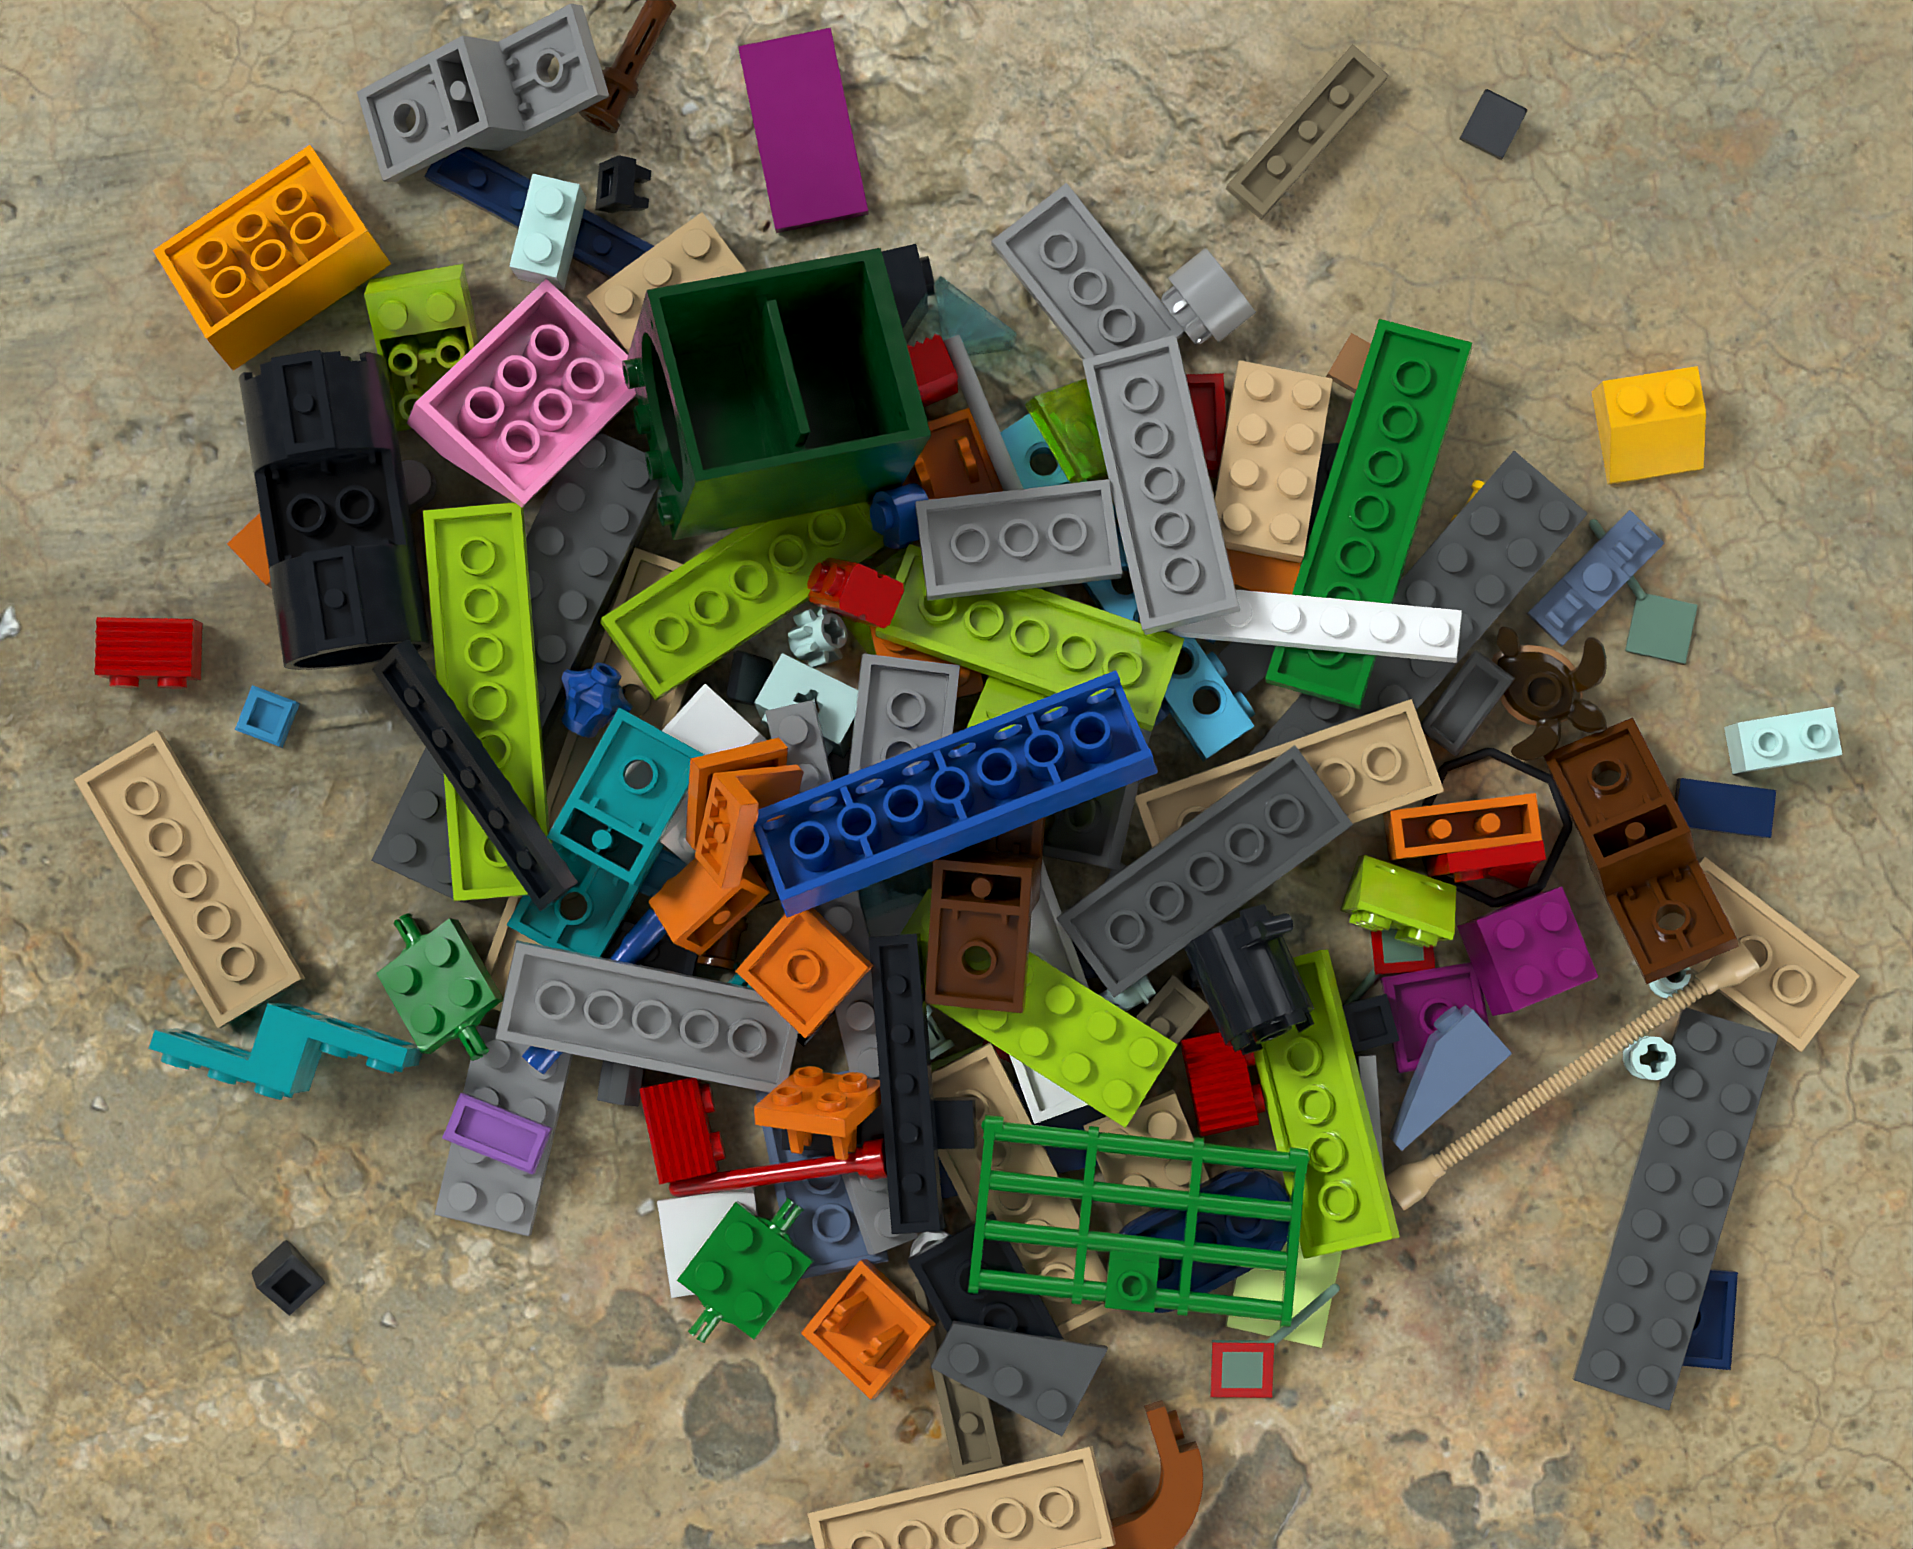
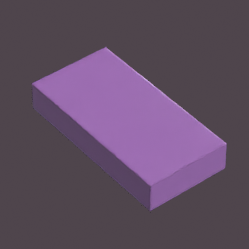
(497, 1133)

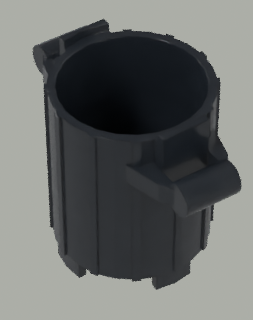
(1250, 979)

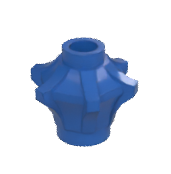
(592, 699)

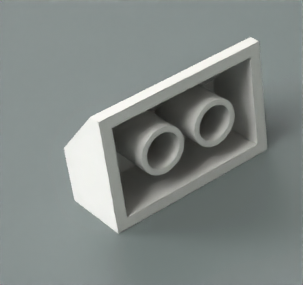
(708, 727)

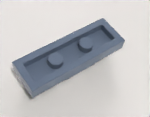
(1595, 578)

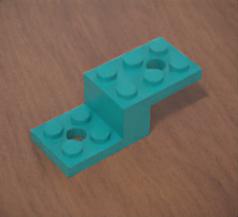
(610, 834)
(284, 1050)

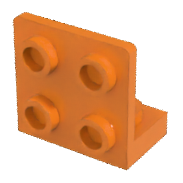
(730, 817)

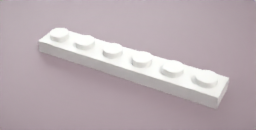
(1335, 626)

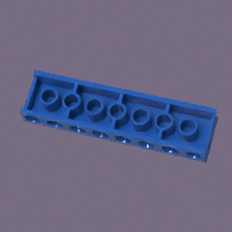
(953, 794)

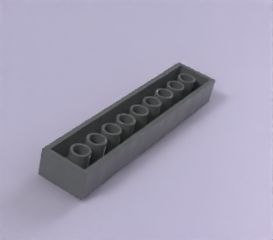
(575, 568)

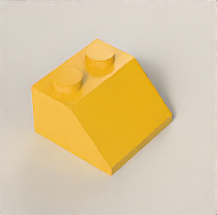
(1651, 424)

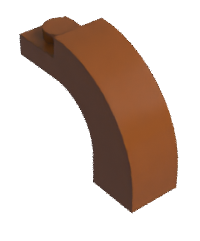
(1176, 1500)

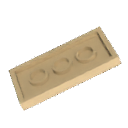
(1271, 459)
(1797, 976)

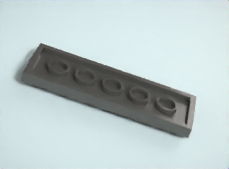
(1204, 871)

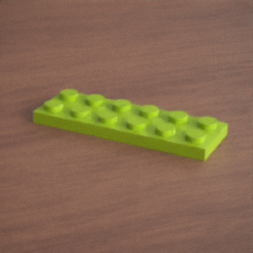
(733, 592)
(1034, 640)
(1065, 1033)
(1321, 1107)

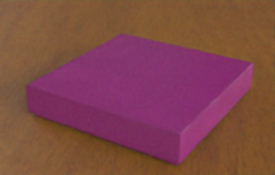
(1421, 999)

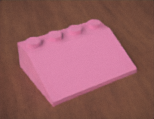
(525, 396)

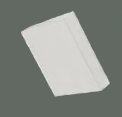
(689, 1223)

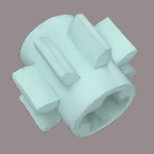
(817, 637)

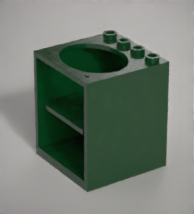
(774, 393)

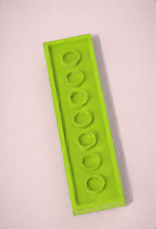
(488, 671)

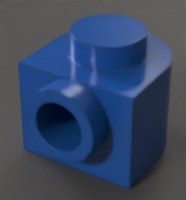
(895, 514)

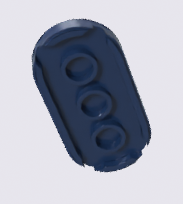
(1216, 1229)

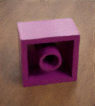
(1527, 951)

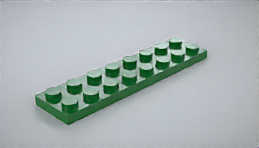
(1374, 495)

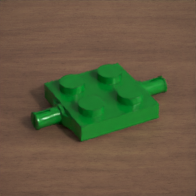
(440, 986)
(745, 1270)

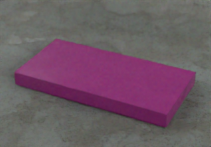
(803, 130)

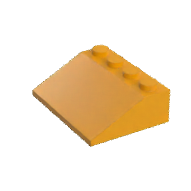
(271, 258)

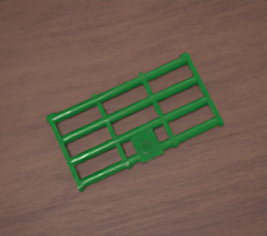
(1134, 1258)

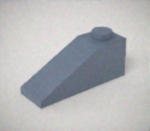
(1451, 1065)

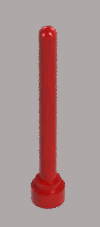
(866, 1160)

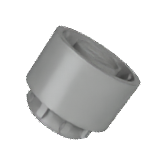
(1206, 299)

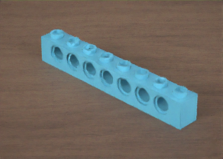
(1205, 732)

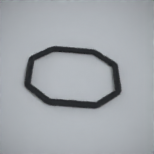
(1558, 846)

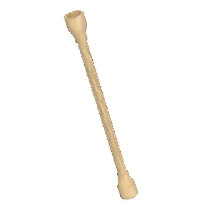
(1413, 1180)

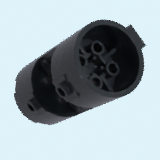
(333, 509)

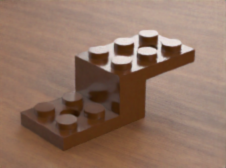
(1640, 851)
(984, 901)

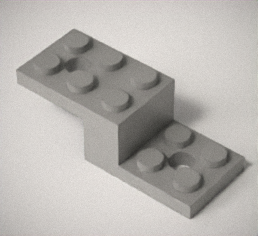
(482, 93)

